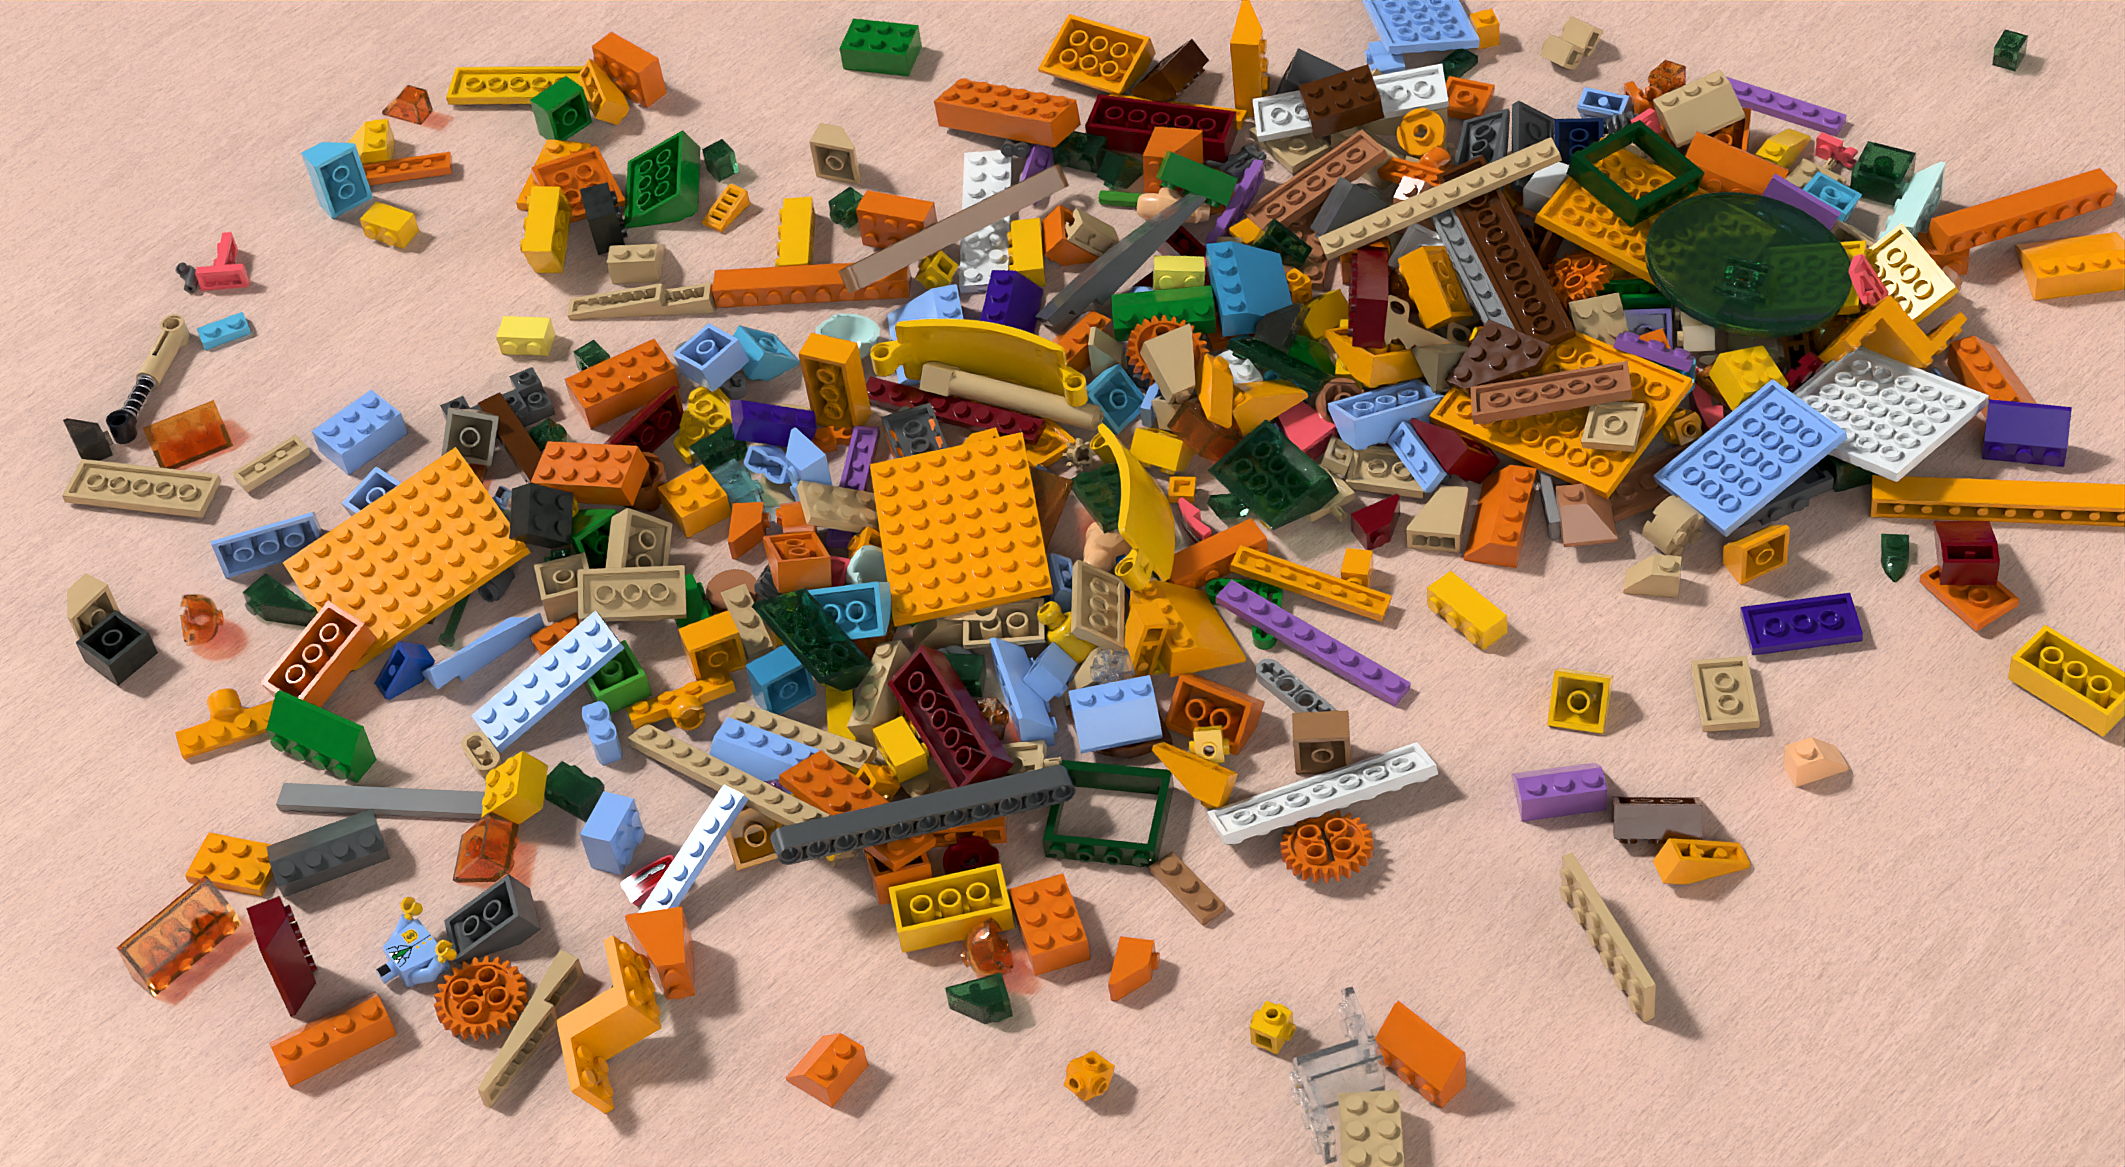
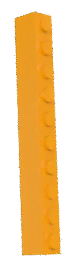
(1998, 500)

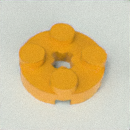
(1410, 127)

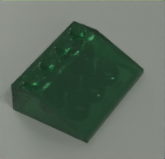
(1274, 477)
(815, 639)

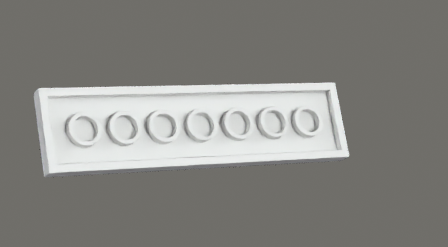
(1399, 93)
(988, 248)
(1322, 793)

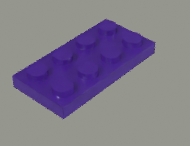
(1801, 624)

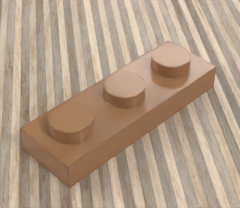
(1187, 888)

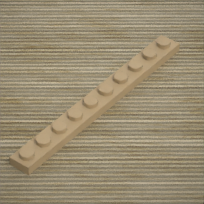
(1440, 198)
(717, 773)

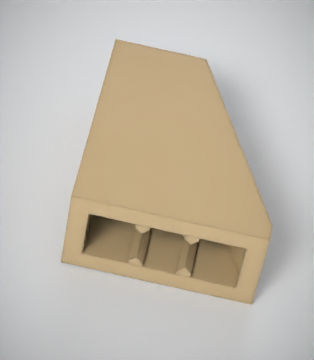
(1172, 363)
(1440, 521)

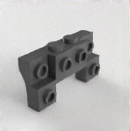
(526, 400)
(1795, 496)

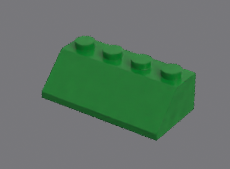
(1188, 304)
(319, 737)

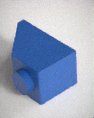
(403, 669)

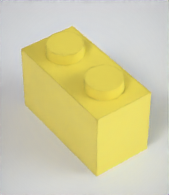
(1178, 272)
(525, 335)

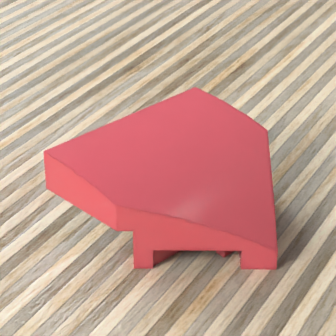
(1866, 281)

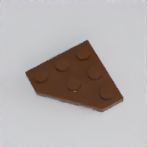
(1497, 357)

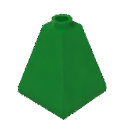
(591, 535)

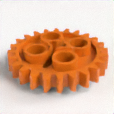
(1578, 276)
(1151, 330)
(1346, 839)
(485, 989)

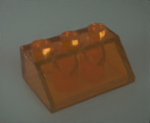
(188, 436)

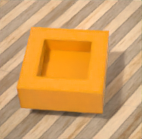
(1182, 487)

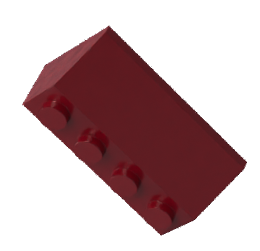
(652, 423)
(283, 951)

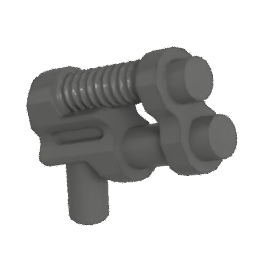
(1014, 147)
(1235, 165)

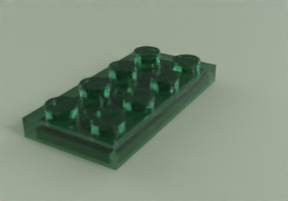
(1286, 366)
(1100, 495)

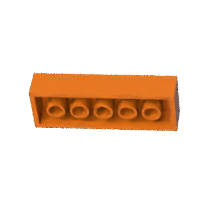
(1007, 112)

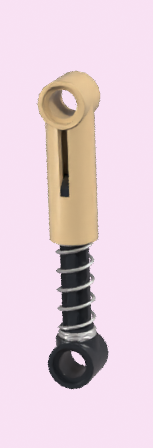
(171, 338)

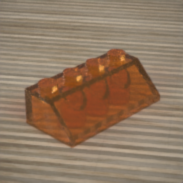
(178, 936)

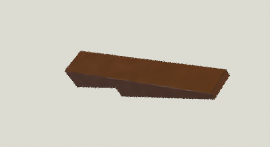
(513, 436)

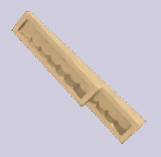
(644, 301)
(533, 1025)

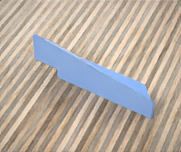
(483, 650)

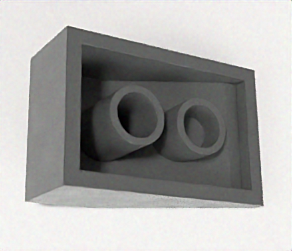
(493, 921)

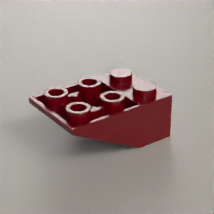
(1457, 452)
(1966, 553)

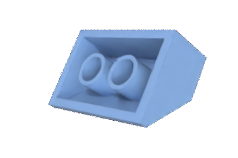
(805, 462)
(1115, 714)

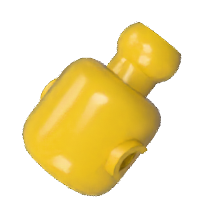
(1060, 632)

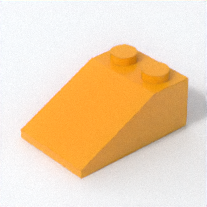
(1261, 401)

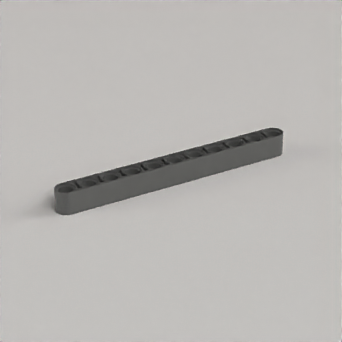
(922, 814)

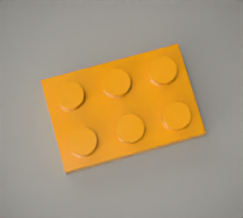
(232, 864)

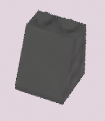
(1305, 69)
(1345, 205)

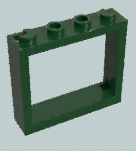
(1630, 210)
(1118, 779)

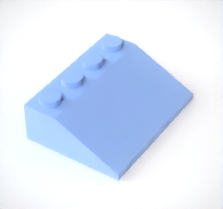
(933, 304)

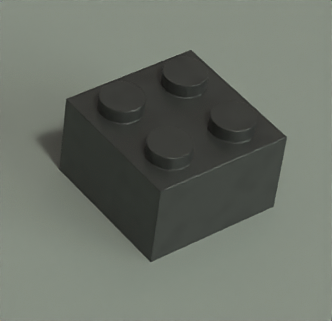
(603, 217)
(541, 516)
(116, 647)

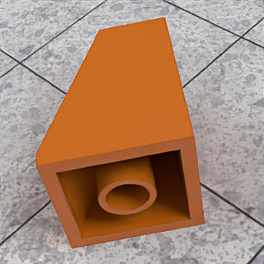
(1176, 140)
(668, 947)

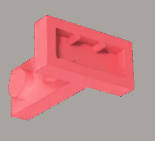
(224, 272)

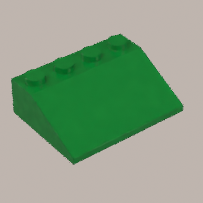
(663, 183)

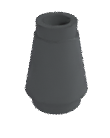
(496, 587)

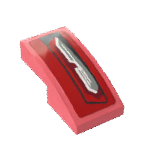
(1191, 521)
(642, 882)

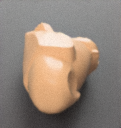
(1152, 203)
(1104, 548)

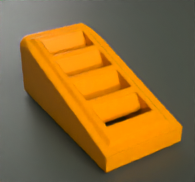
(731, 195)

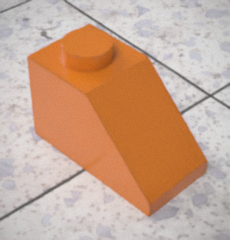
(747, 527)
(1132, 966)

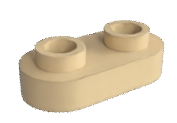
(485, 756)

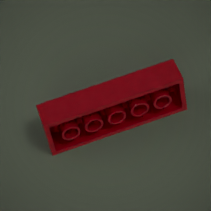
(1131, 122)
(1368, 297)
(948, 719)

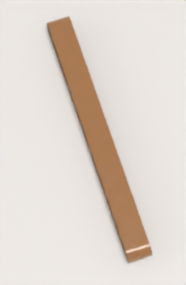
(953, 228)

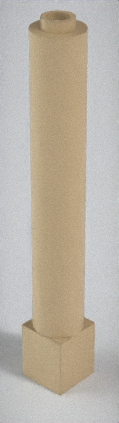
(949, 380)

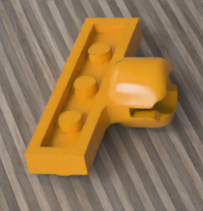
(682, 704)
(226, 726)

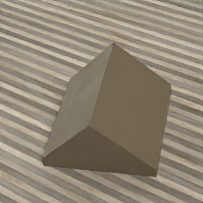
(1438, 362)
(472, 434)

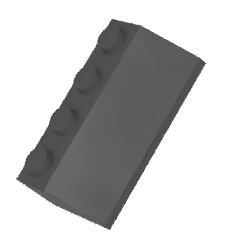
(327, 853)

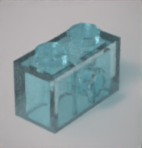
(737, 483)

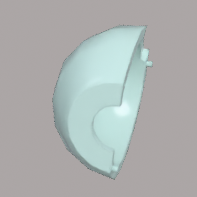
(852, 328)
(866, 566)

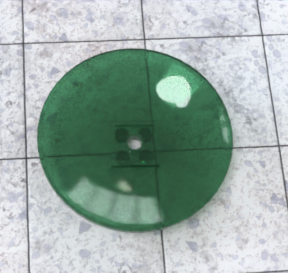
(1787, 256)

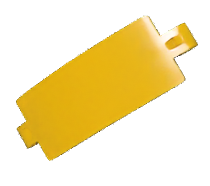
(982, 350)
(1143, 517)

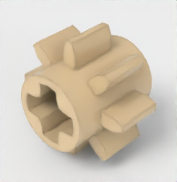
(1072, 454)

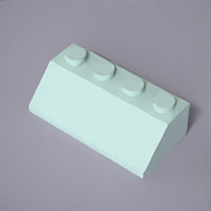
(1918, 201)

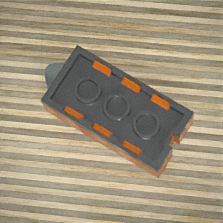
(913, 431)

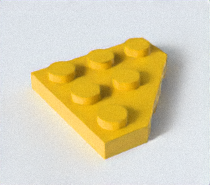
(704, 416)

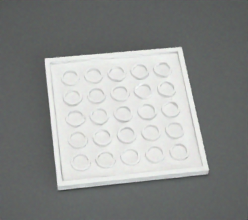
(1888, 410)

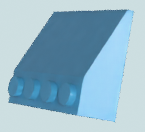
(1245, 285)

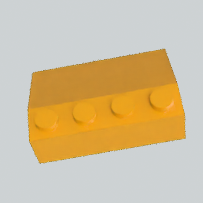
(1098, 55)
(1248, 59)
(2073, 265)
(1376, 365)
(1195, 632)

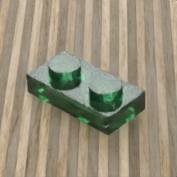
(1458, 63)

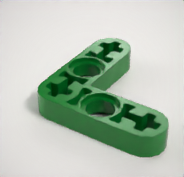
(1258, 587)

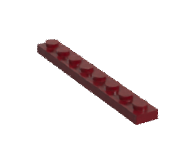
(955, 410)

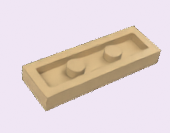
(271, 463)
(748, 622)

